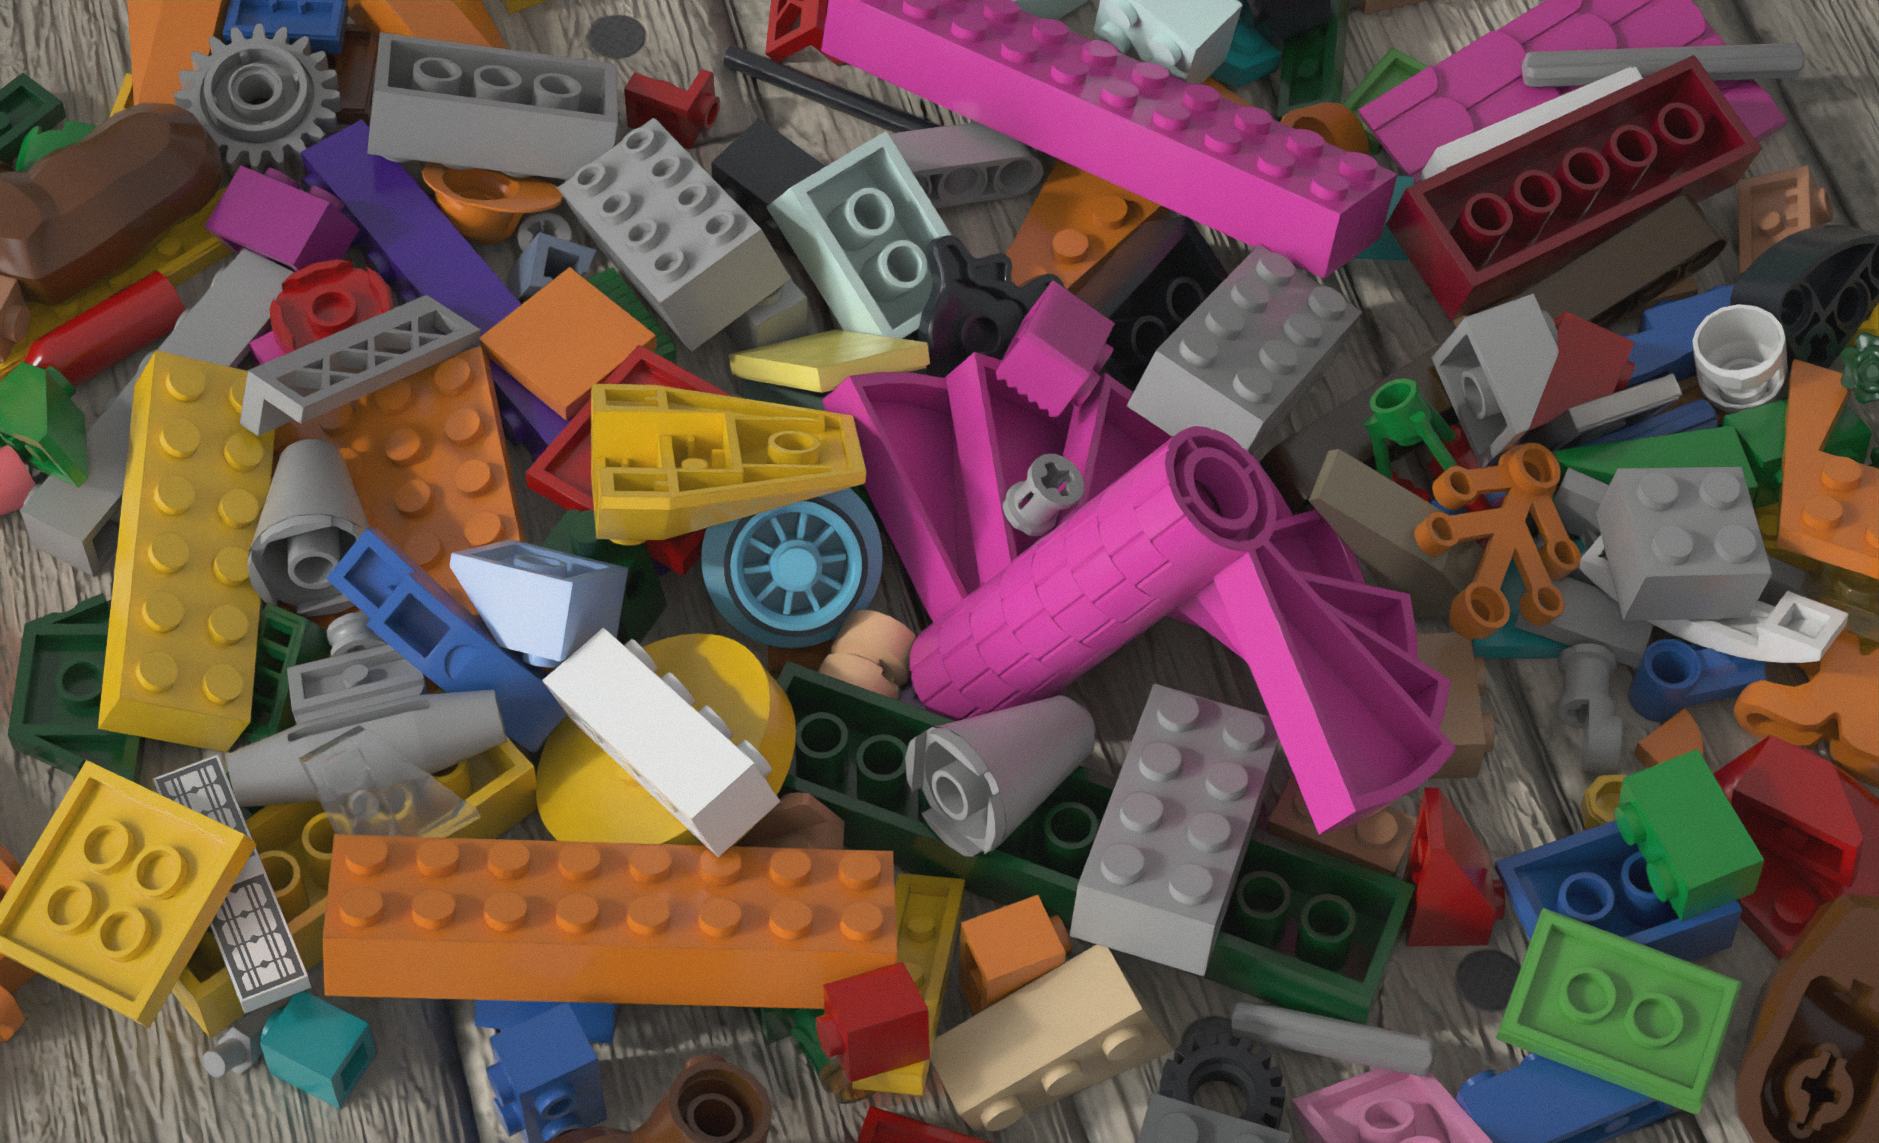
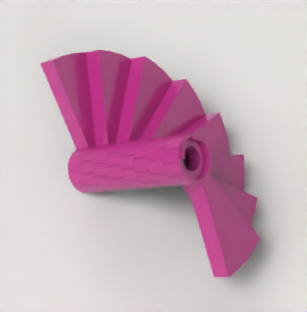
(1158, 533)

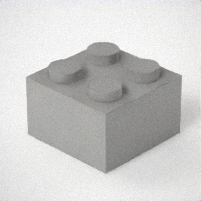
(1683, 543)

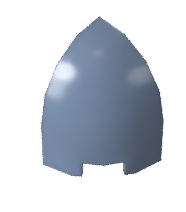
(543, 262)

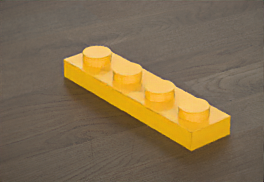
(927, 933)

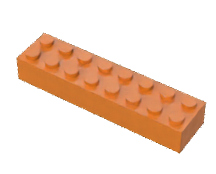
(602, 921)

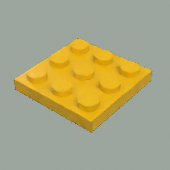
(119, 892)

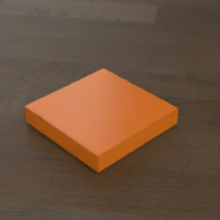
(565, 342)

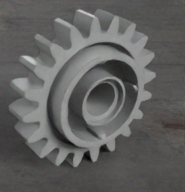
(293, 80)

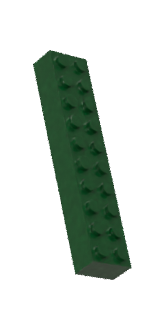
(1296, 926)

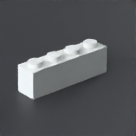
(663, 740)

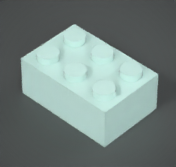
(864, 238)

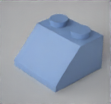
(540, 597)

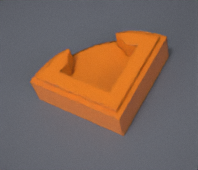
(1670, 740)

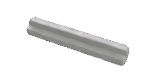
(1334, 1038)

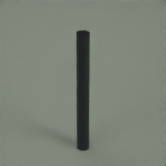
(822, 91)

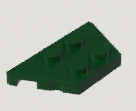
(61, 693)

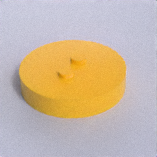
(595, 800)

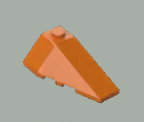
(164, 37)

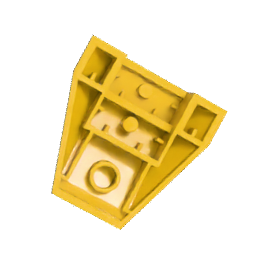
(701, 459)

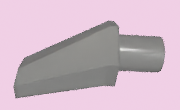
(241, 1044)

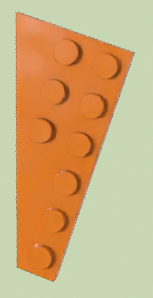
(1081, 222)

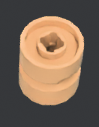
(871, 653)

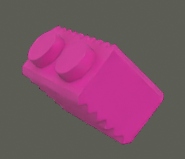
(1057, 351)

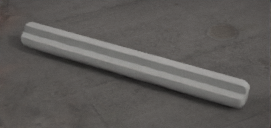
(1719, 61)

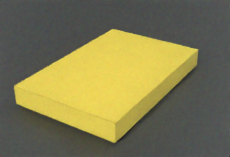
(827, 359)

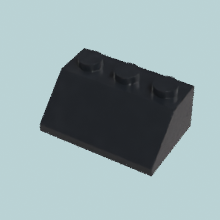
(1151, 291)

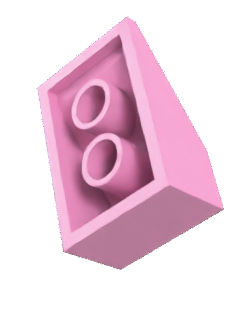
(1385, 1109)

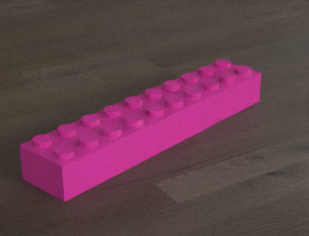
(1124, 122)

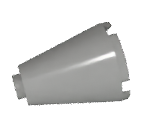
(306, 529)
(996, 768)

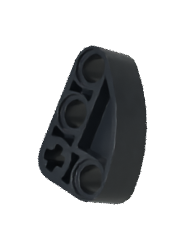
(1817, 288)

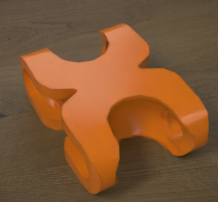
(1833, 706)

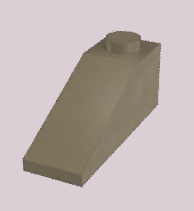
(1379, 527)

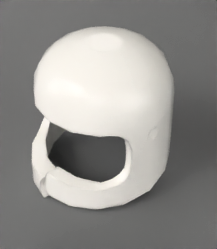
(1740, 358)

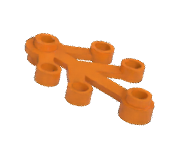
(1529, 479)

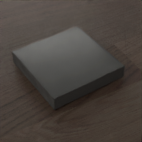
(1606, 414)

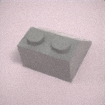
(1497, 373)

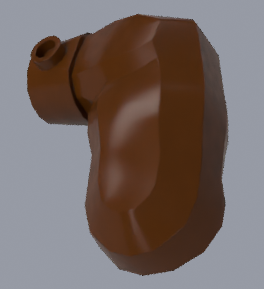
(1816, 1035)

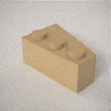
(1048, 1041)

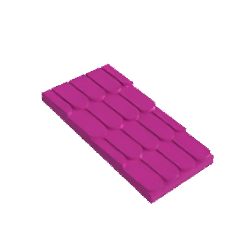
(1487, 83)

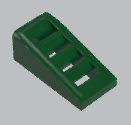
(281, 643)

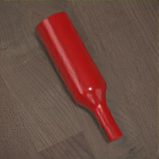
(109, 330)

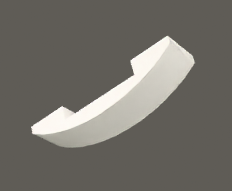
(1789, 633)

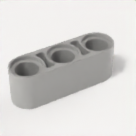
(968, 163)

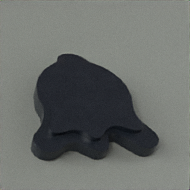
(973, 305)

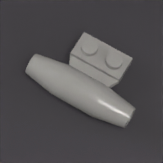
(372, 691)

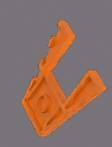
(1825, 499)

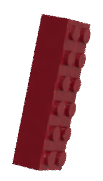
(1570, 186)

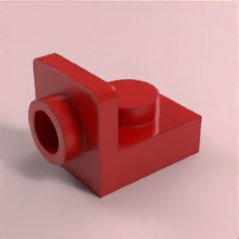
(677, 110)

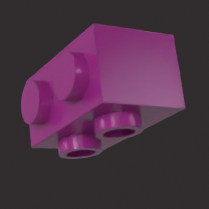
(280, 220)

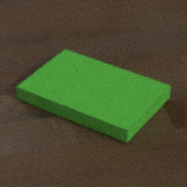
(1619, 1011)

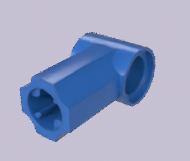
(1693, 676)

